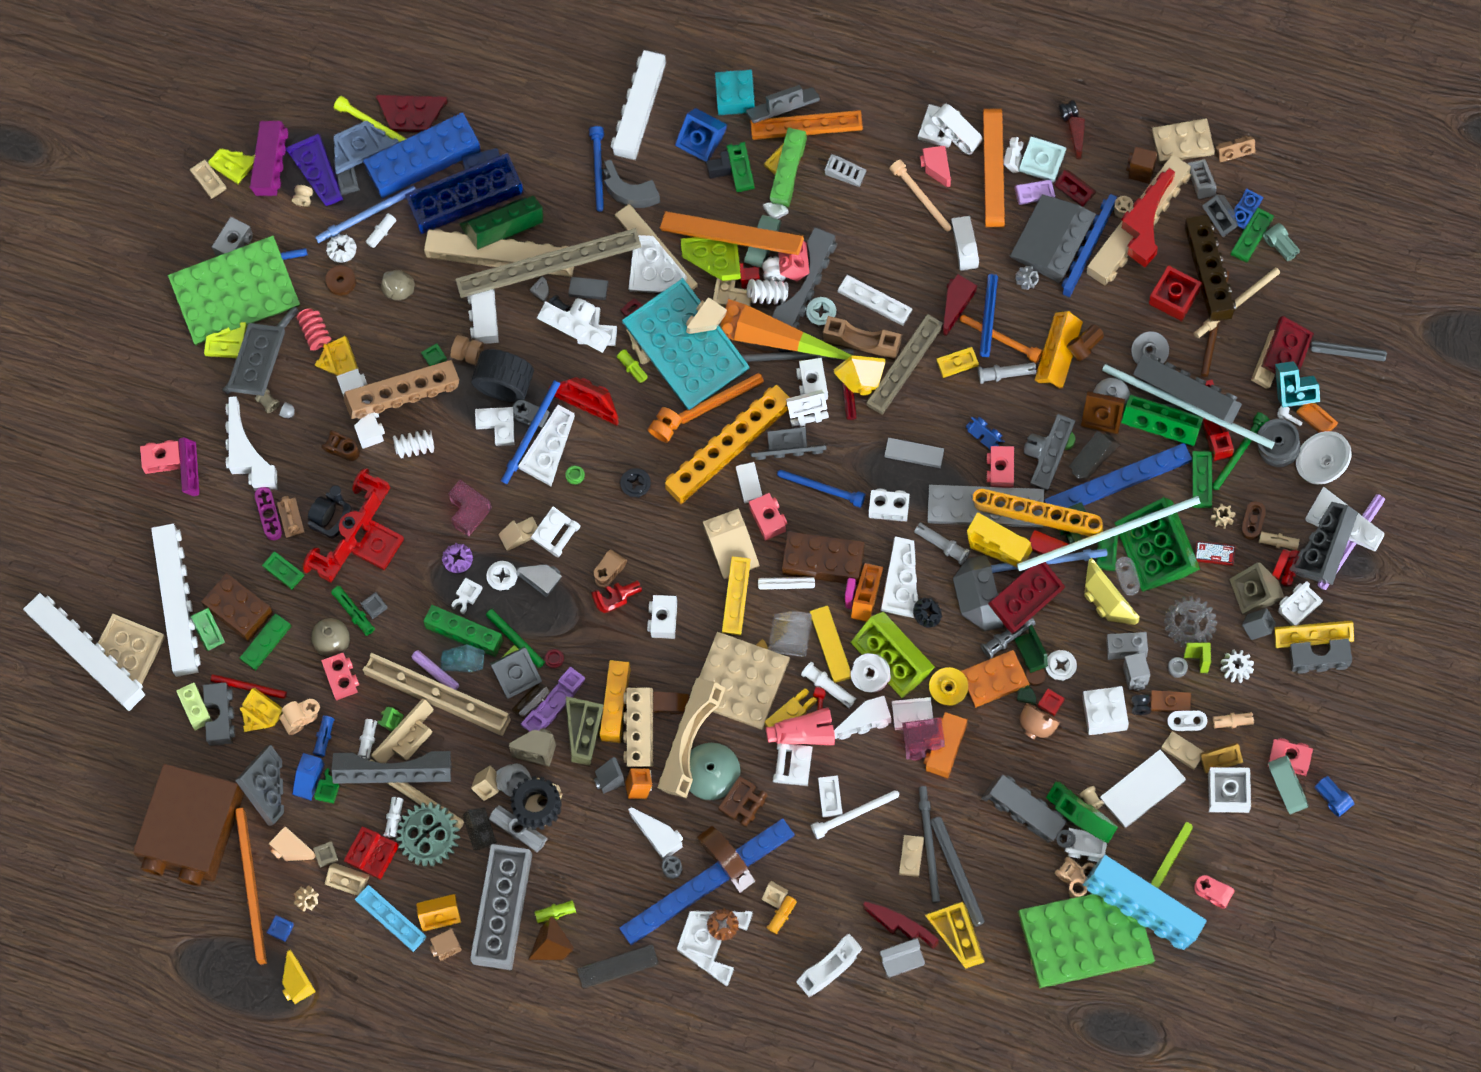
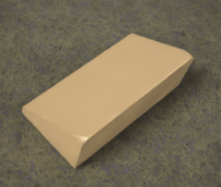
(346, 879)

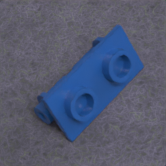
(979, 427)

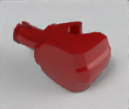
(617, 597)

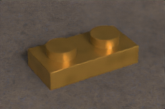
(1221, 757)

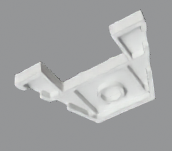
(702, 948)

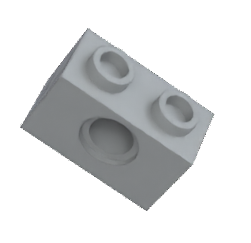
(233, 230)
(1126, 644)
(1136, 671)

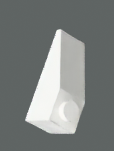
(965, 243)
(659, 834)

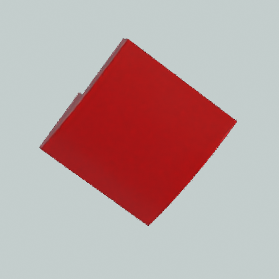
(371, 853)

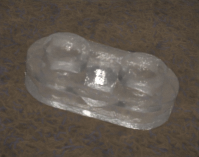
(1127, 577)

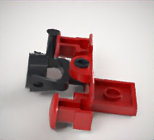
(377, 544)

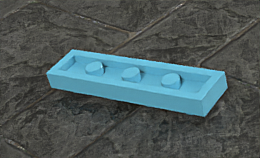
(390, 918)

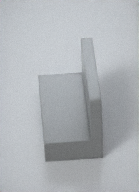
(902, 958)

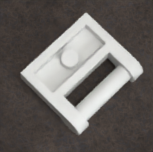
(929, 131)
(550, 527)
(799, 764)

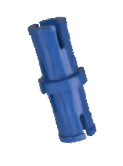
(323, 736)

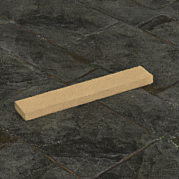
(630, 219)

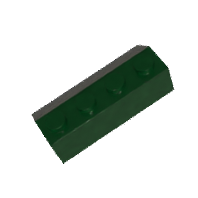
(503, 221)

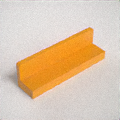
(1056, 355)

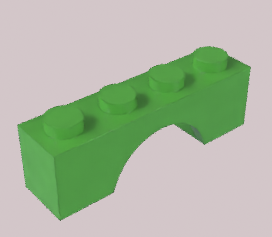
(787, 167)

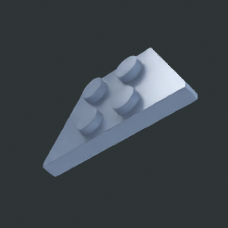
(358, 144)

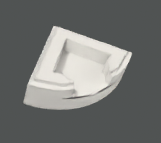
(775, 210)

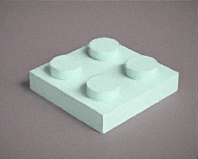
(1042, 159)

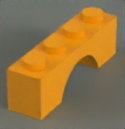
(613, 707)

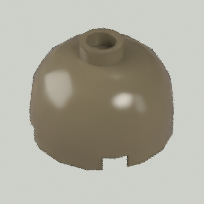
(330, 637)

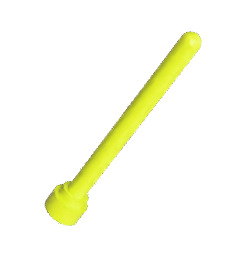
(343, 105)

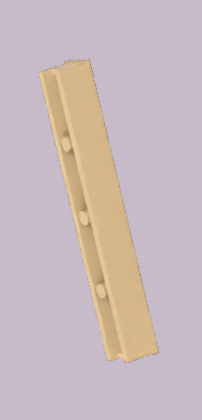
(437, 694)

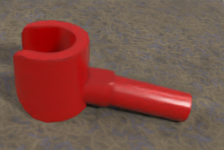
(819, 693)

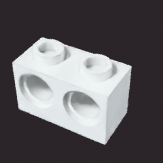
(888, 510)

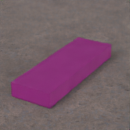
(189, 466)

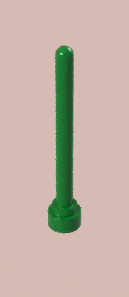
(1258, 421)

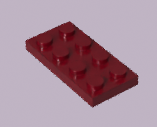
(1026, 596)

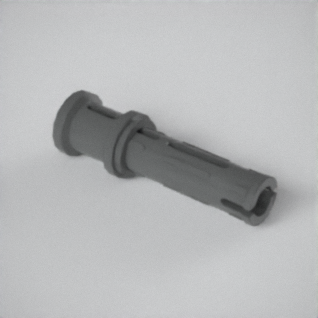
(1001, 640)

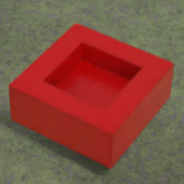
(1051, 702)

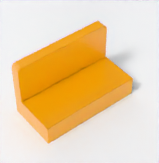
(438, 912)

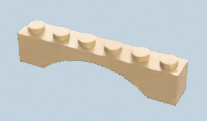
(702, 701)

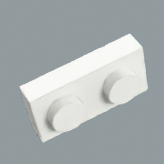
(830, 796)

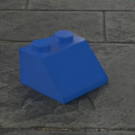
(700, 134)

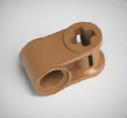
(610, 566)

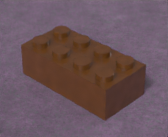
(822, 557)

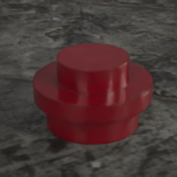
(554, 658)

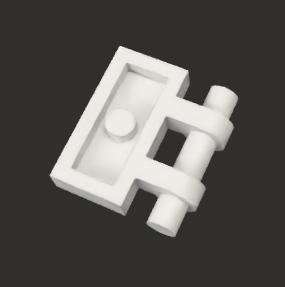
(806, 404)

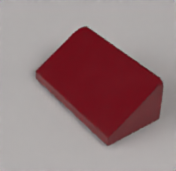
(1075, 187)

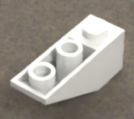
(869, 715)

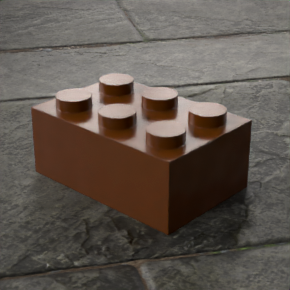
(237, 607)

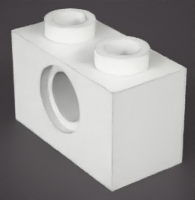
(812, 369)
(663, 605)

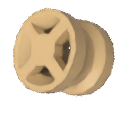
(302, 195)
(1122, 202)

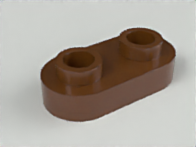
(1253, 521)

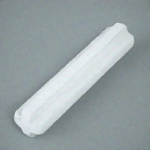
(786, 583)

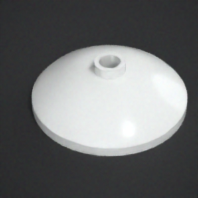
(1318, 452)

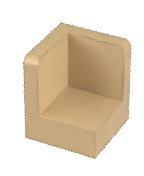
(485, 783)

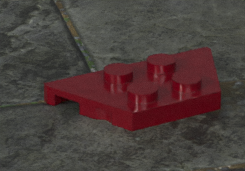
(411, 112)

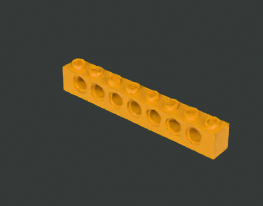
(682, 491)

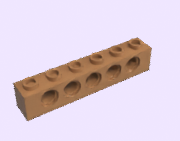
(425, 376)

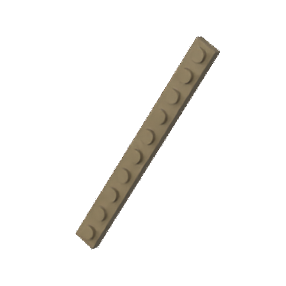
(548, 263)

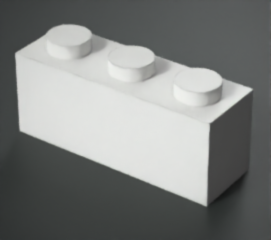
(484, 317)

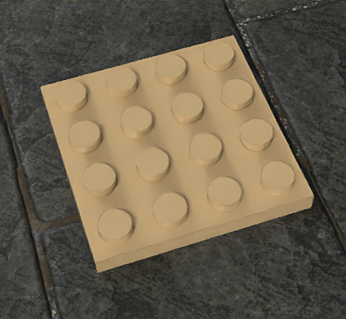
(749, 678)

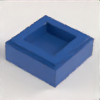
(280, 928)

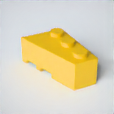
(997, 541)

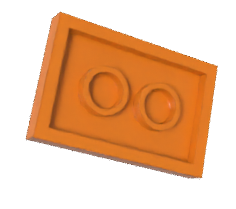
(995, 678)

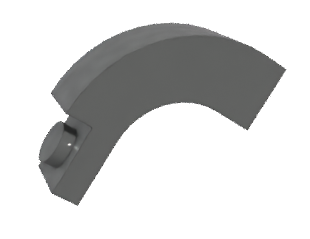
(637, 196)

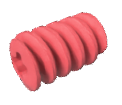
(313, 328)

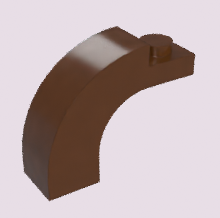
(727, 857)

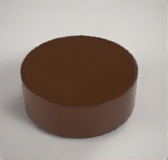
(1036, 678)

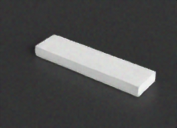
(875, 300)

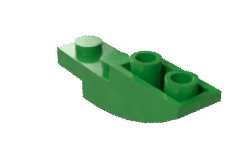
(1080, 813)

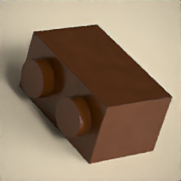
(1141, 165)

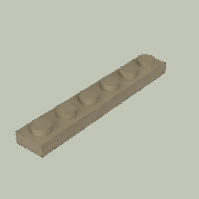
(905, 364)

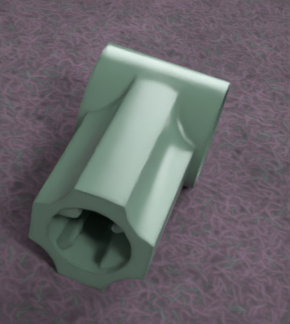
(1278, 238)

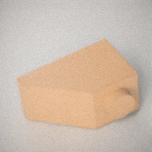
(290, 847)

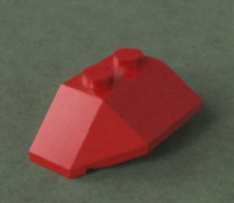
(588, 398)

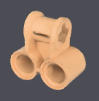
(298, 715)
(1074, 876)

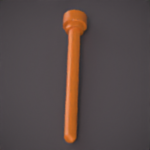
(1033, 354)

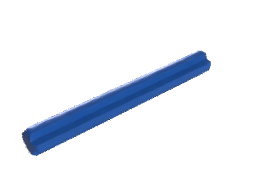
(988, 315)

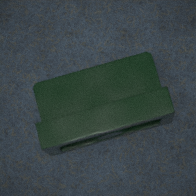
(1032, 650)

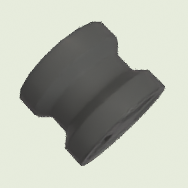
(670, 863)

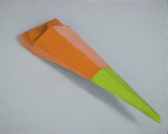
(755, 327)

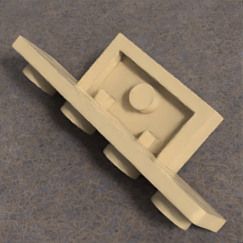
(407, 735)

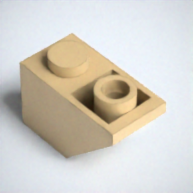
(707, 317)

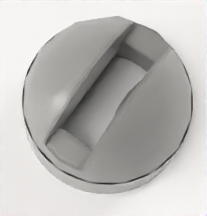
(287, 410)

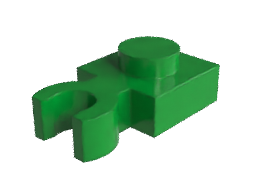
(326, 790)

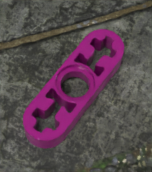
(274, 519)

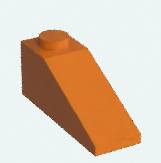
(866, 592)

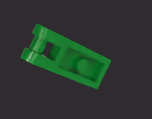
(740, 167)

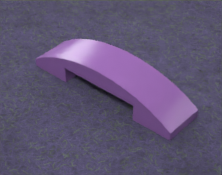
(555, 701)

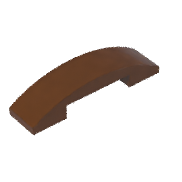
(668, 702)

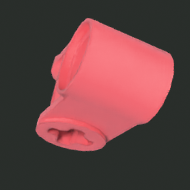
(1215, 891)

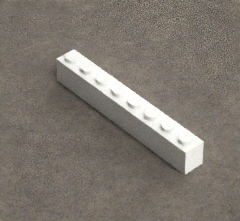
(175, 600)
(87, 654)

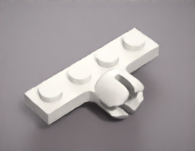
(576, 323)

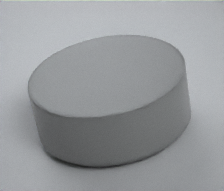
(1177, 667)

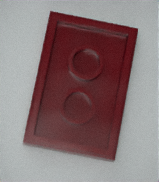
(1287, 344)

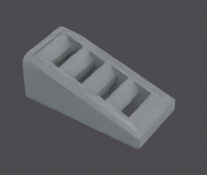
(840, 162)
(1204, 189)

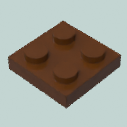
(1102, 412)

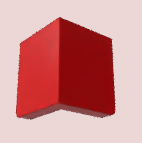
(747, 274)

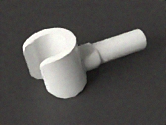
(1283, 413)

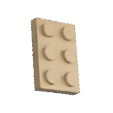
(1183, 140)

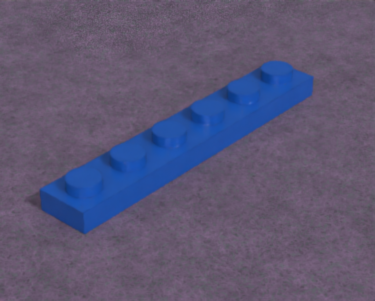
(1085, 251)

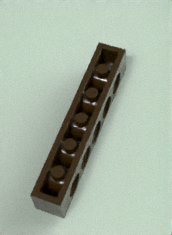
(1216, 309)

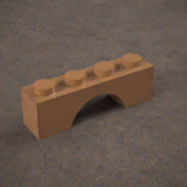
(844, 334)

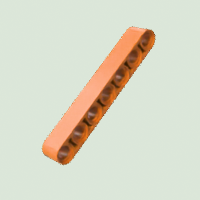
(993, 168)

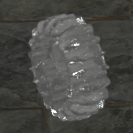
(1202, 612)

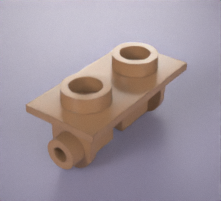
(1241, 147)
(290, 516)

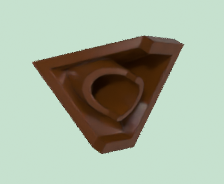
(551, 943)

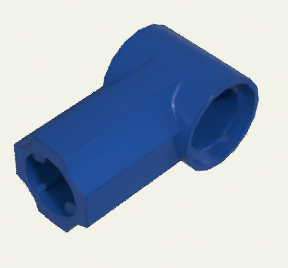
(1337, 800)

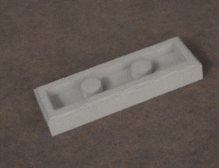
(914, 453)

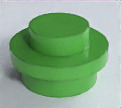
(575, 474)

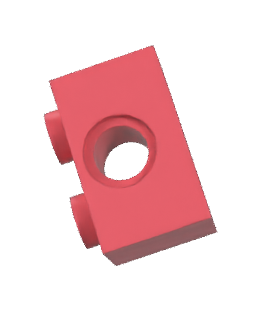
(1001, 456)
(169, 462)
(768, 527)
(1301, 751)

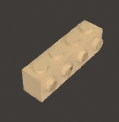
(639, 727)

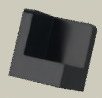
(719, 167)

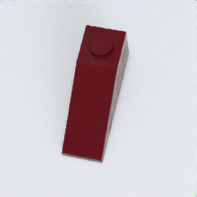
(959, 295)

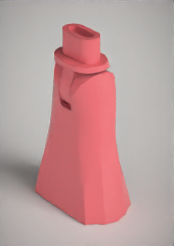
(805, 729)

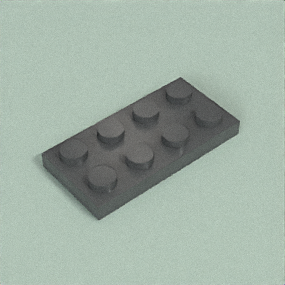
(256, 359)

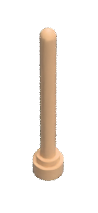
(898, 168)

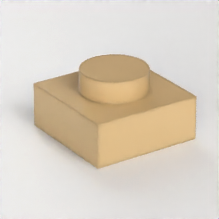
(774, 894)

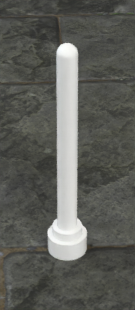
(820, 829)

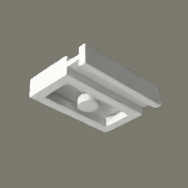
(911, 710)

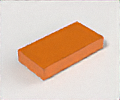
(1317, 417)

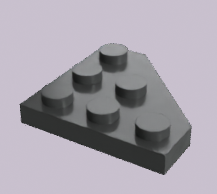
(263, 784)

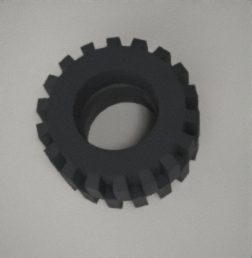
(531, 788)

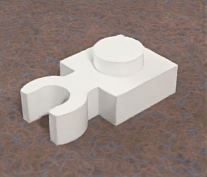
(1013, 157)
(467, 593)

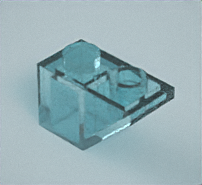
(462, 659)

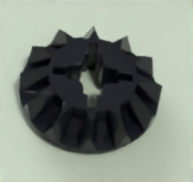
(631, 476)
(921, 615)

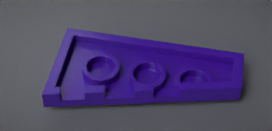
(316, 167)

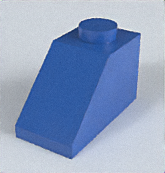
(307, 776)

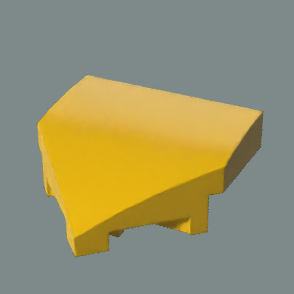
(337, 357)
(259, 711)

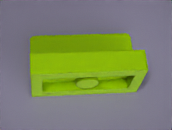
(1201, 651)

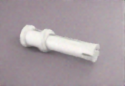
(821, 680)

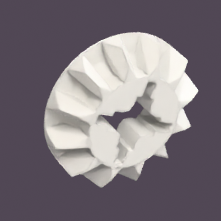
(341, 256)
(496, 569)
(1062, 657)

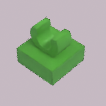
(390, 719)

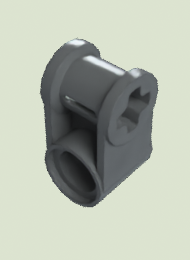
(528, 415)

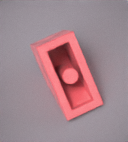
(936, 164)

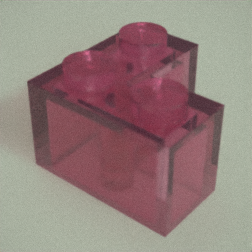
(472, 507)
(921, 736)

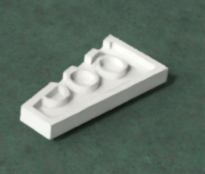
(546, 451)
(1363, 531)
(900, 585)

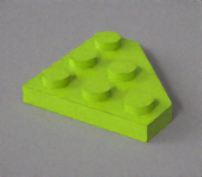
(713, 256)

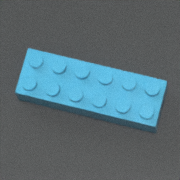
(1144, 903)

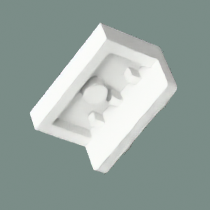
(1299, 604)

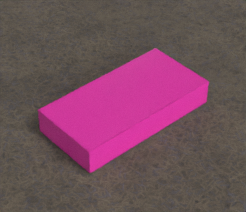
(850, 593)

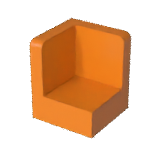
(638, 783)

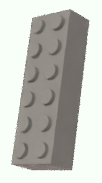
(501, 907)

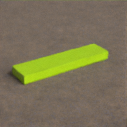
(1171, 856)

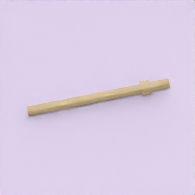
(1208, 326)

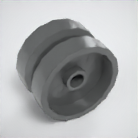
(1286, 443)

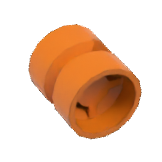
(665, 424)

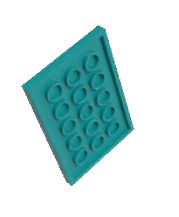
(690, 363)

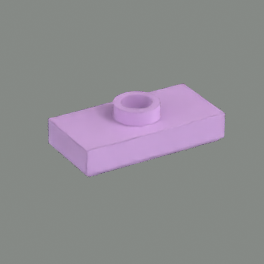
(1033, 191)

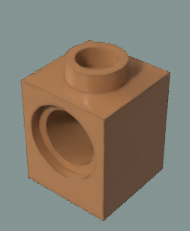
(445, 945)

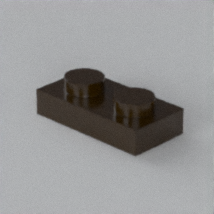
(530, 700)

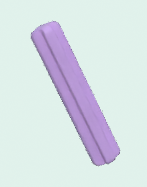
(434, 670)

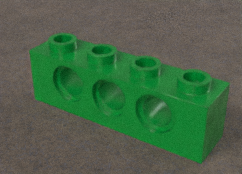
(1162, 420)
(463, 630)

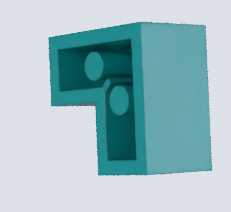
(1292, 389)

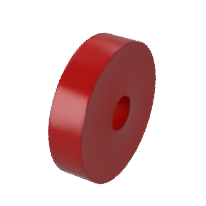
(1279, 568)

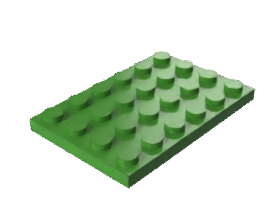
(234, 289)
(1082, 939)

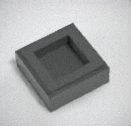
(374, 605)

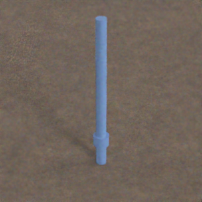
(334, 230)
(1085, 555)

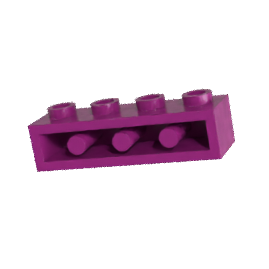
(268, 158)

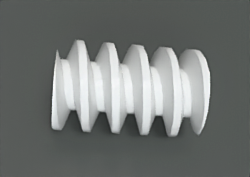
(767, 290)
(414, 444)

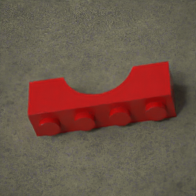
(1217, 437)

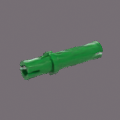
(358, 617)

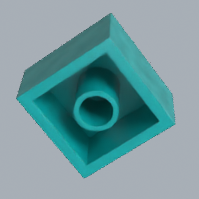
(734, 91)

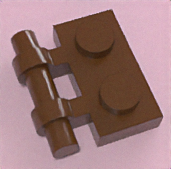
(738, 797)

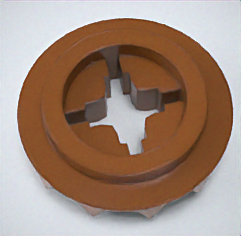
(724, 933)

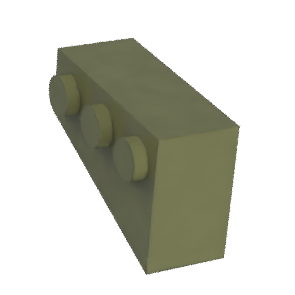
(583, 728)

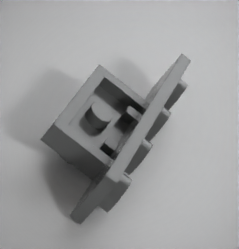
(783, 102)
(787, 441)

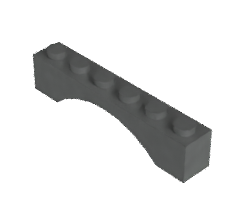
(819, 248)
(429, 768)

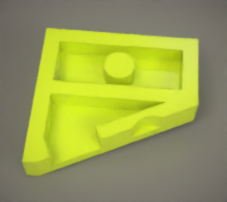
(232, 164)
(225, 343)

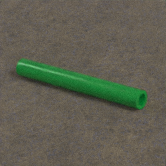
(514, 637)

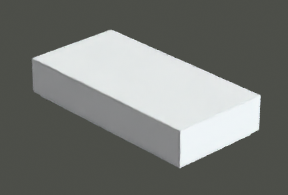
(748, 482)

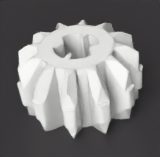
(1244, 666)

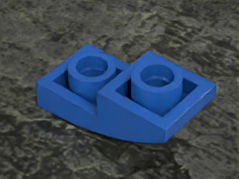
(1246, 207)

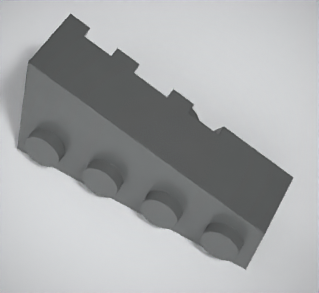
(1024, 807)

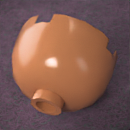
(1037, 722)

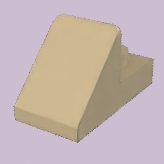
(517, 534)

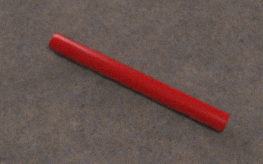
(248, 686)

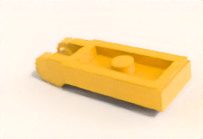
(791, 709)

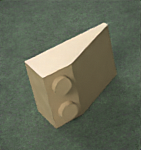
(729, 538)

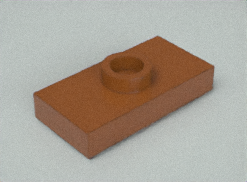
(1170, 701)

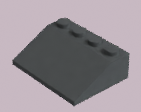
(1052, 236)

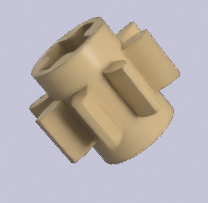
(1223, 510)
(306, 898)

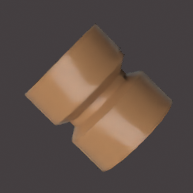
(466, 349)

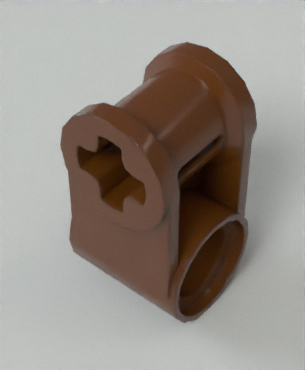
(338, 444)

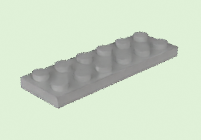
(956, 506)

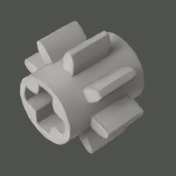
(1027, 277)

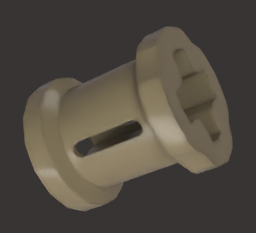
(268, 401)

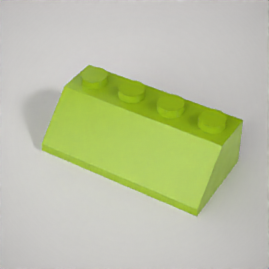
(905, 660)

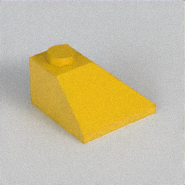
(861, 373)
(295, 980)

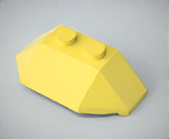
(1107, 597)

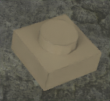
(325, 854)

